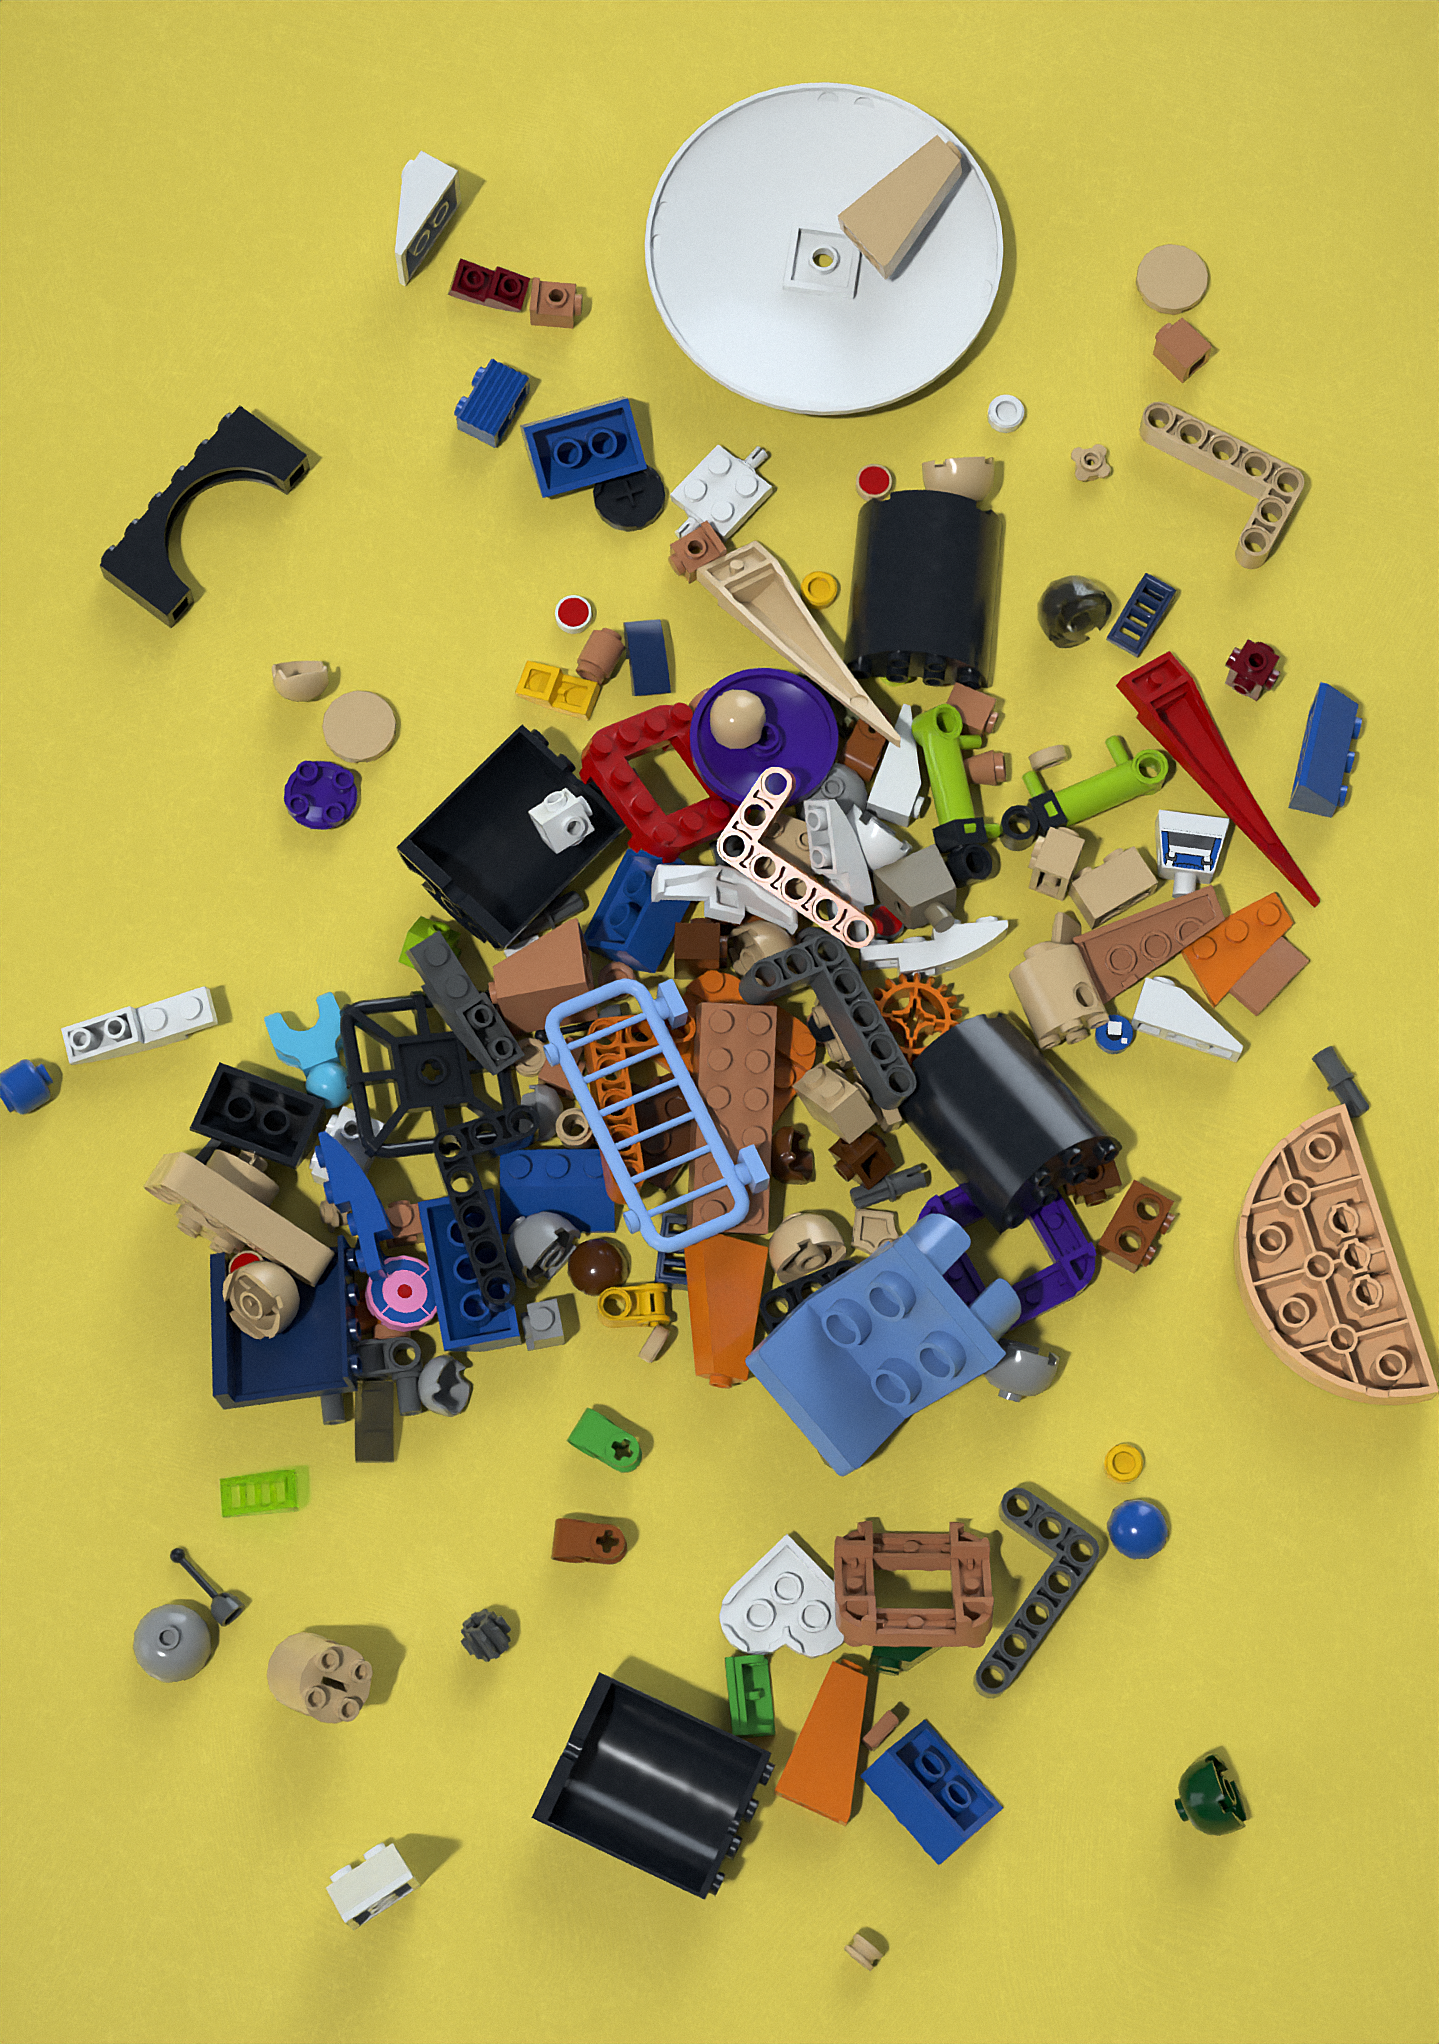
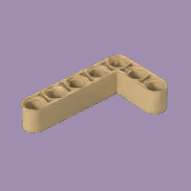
(1230, 471)
(189, 1182)

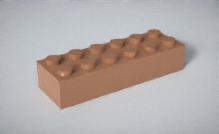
(737, 1086)

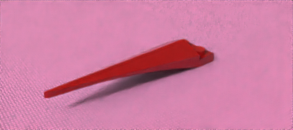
(1181, 723)

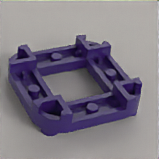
(1043, 1291)

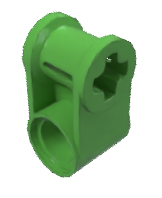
(601, 1437)

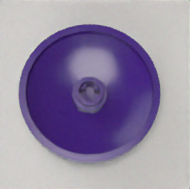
(796, 736)

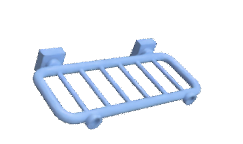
(667, 1006)

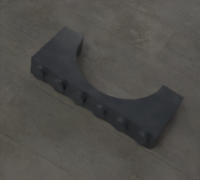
(237, 452)

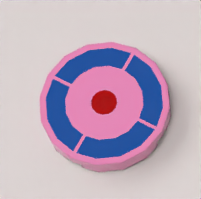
(404, 1298)

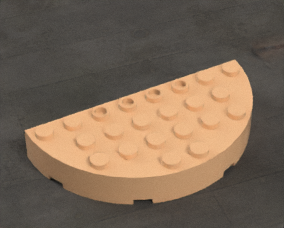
(1324, 1270)

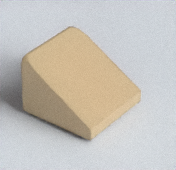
(1064, 929)

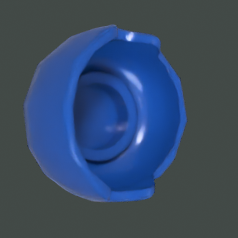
(1137, 1529)

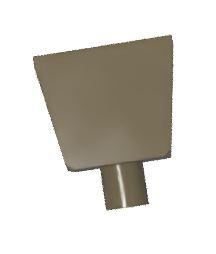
(918, 890)

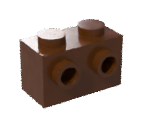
(698, 948)

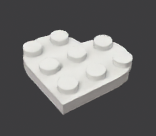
(782, 1604)

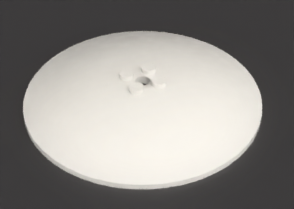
(755, 206)

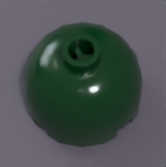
(1210, 1798)

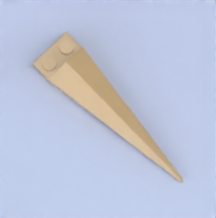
(762, 599)

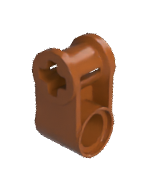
(864, 749)
(580, 1542)

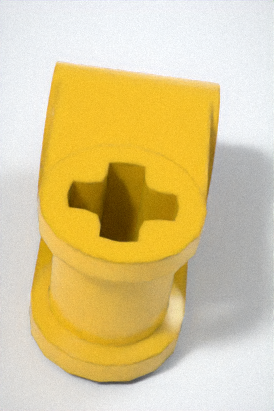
(636, 1305)

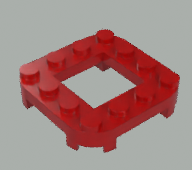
(654, 832)

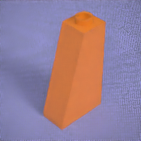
(724, 1305)
(826, 1752)

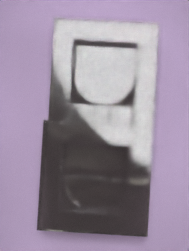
(374, 1422)

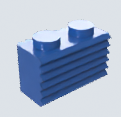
(492, 402)

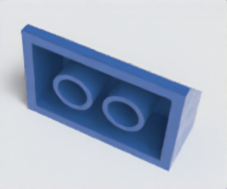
(583, 446)
(1325, 753)
(628, 923)
(559, 1183)
(931, 1792)

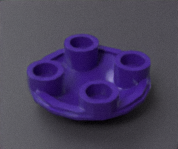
(320, 794)

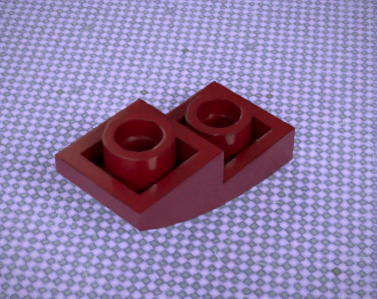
(489, 288)

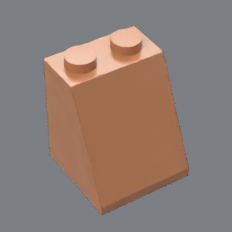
(542, 977)

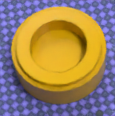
(818, 590)
(1123, 1464)

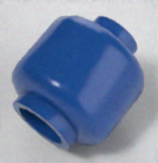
(24, 1087)

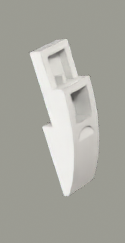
(839, 858)
(942, 954)
(139, 1029)

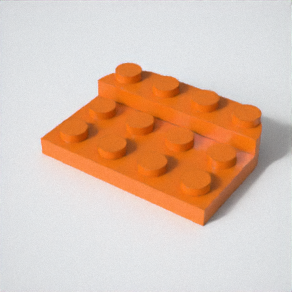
(794, 1041)

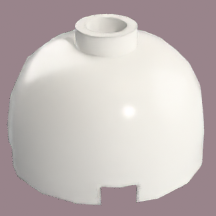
(876, 839)

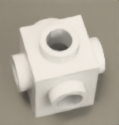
(562, 820)

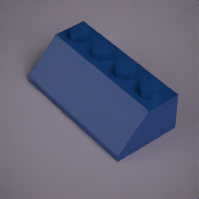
(460, 1309)

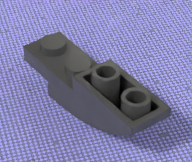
(461, 1006)

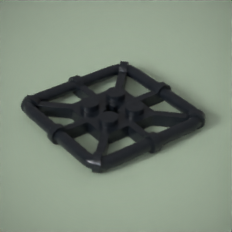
(413, 1090)

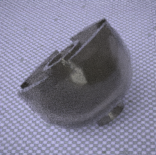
(1072, 609)

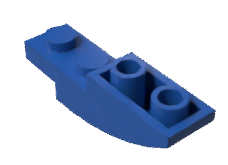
(353, 1192)

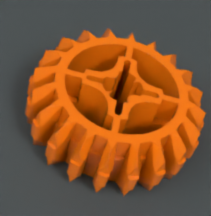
(926, 1022)

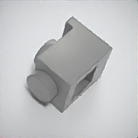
(542, 1325)

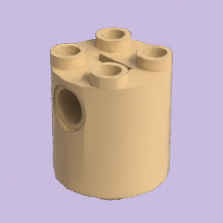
(1057, 994)
(247, 1174)
(319, 1677)

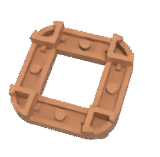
(971, 1588)

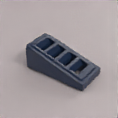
(1156, 589)
(673, 1280)

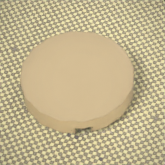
(1171, 279)
(359, 727)

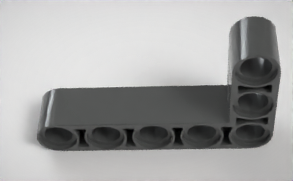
(840, 1009)
(1041, 1595)

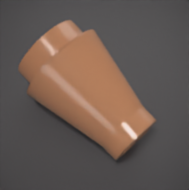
(985, 768)

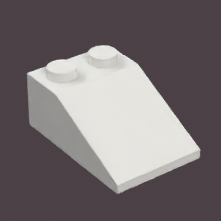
(426, 205)
(371, 1885)

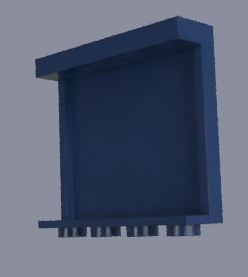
(304, 1360)

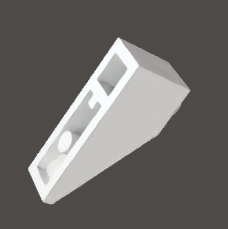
(898, 780)
(1176, 1017)

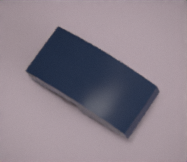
(646, 657)

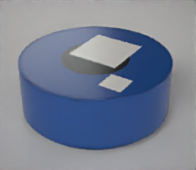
(1115, 1035)

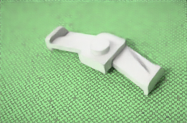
(724, 892)

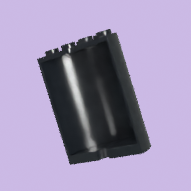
(923, 589)
(485, 851)
(1003, 1119)
(654, 1787)

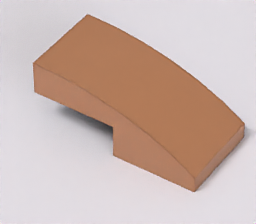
(1268, 976)

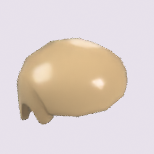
(300, 679)
(737, 719)

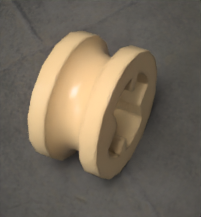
(863, 1952)

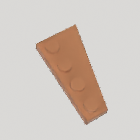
(1141, 942)

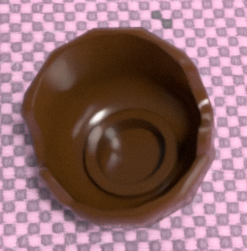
(788, 1160)
(597, 1266)

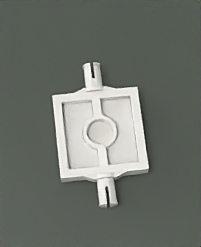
(721, 492)

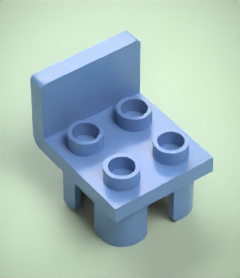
(882, 1343)

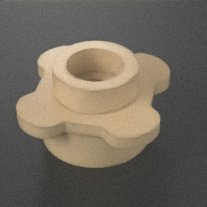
(1090, 472)
(331, 1215)

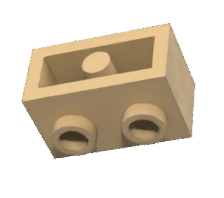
(1055, 861)
(1112, 886)
(836, 1102)

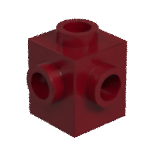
(1252, 669)

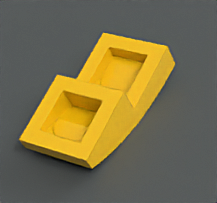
(557, 691)

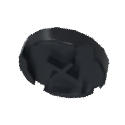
(630, 500)

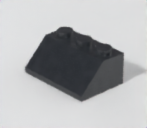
(259, 1116)

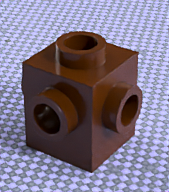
(862, 1160)
(1094, 1191)

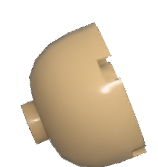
(961, 476)
(755, 942)
(804, 1245)
(262, 1298)

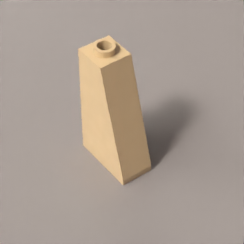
(901, 204)

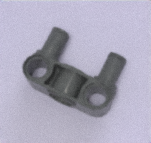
(380, 1365)

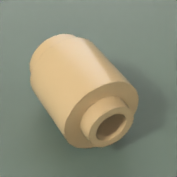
(566, 1122)

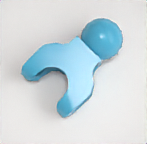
(314, 1052)

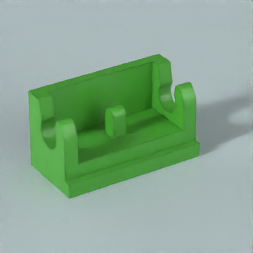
(749, 1696)

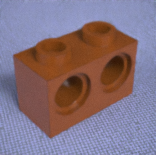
(1129, 1224)

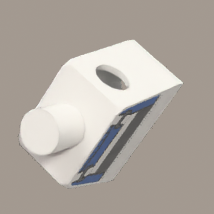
(1188, 848)

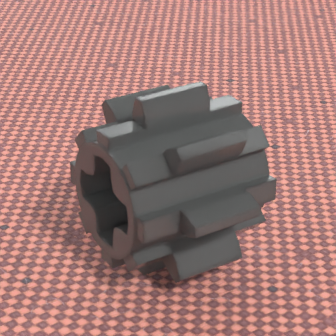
(485, 1635)

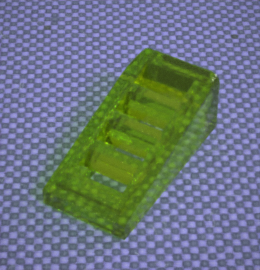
(290, 1504)

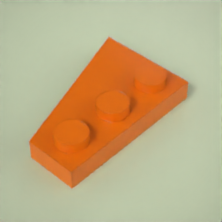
(1235, 945)

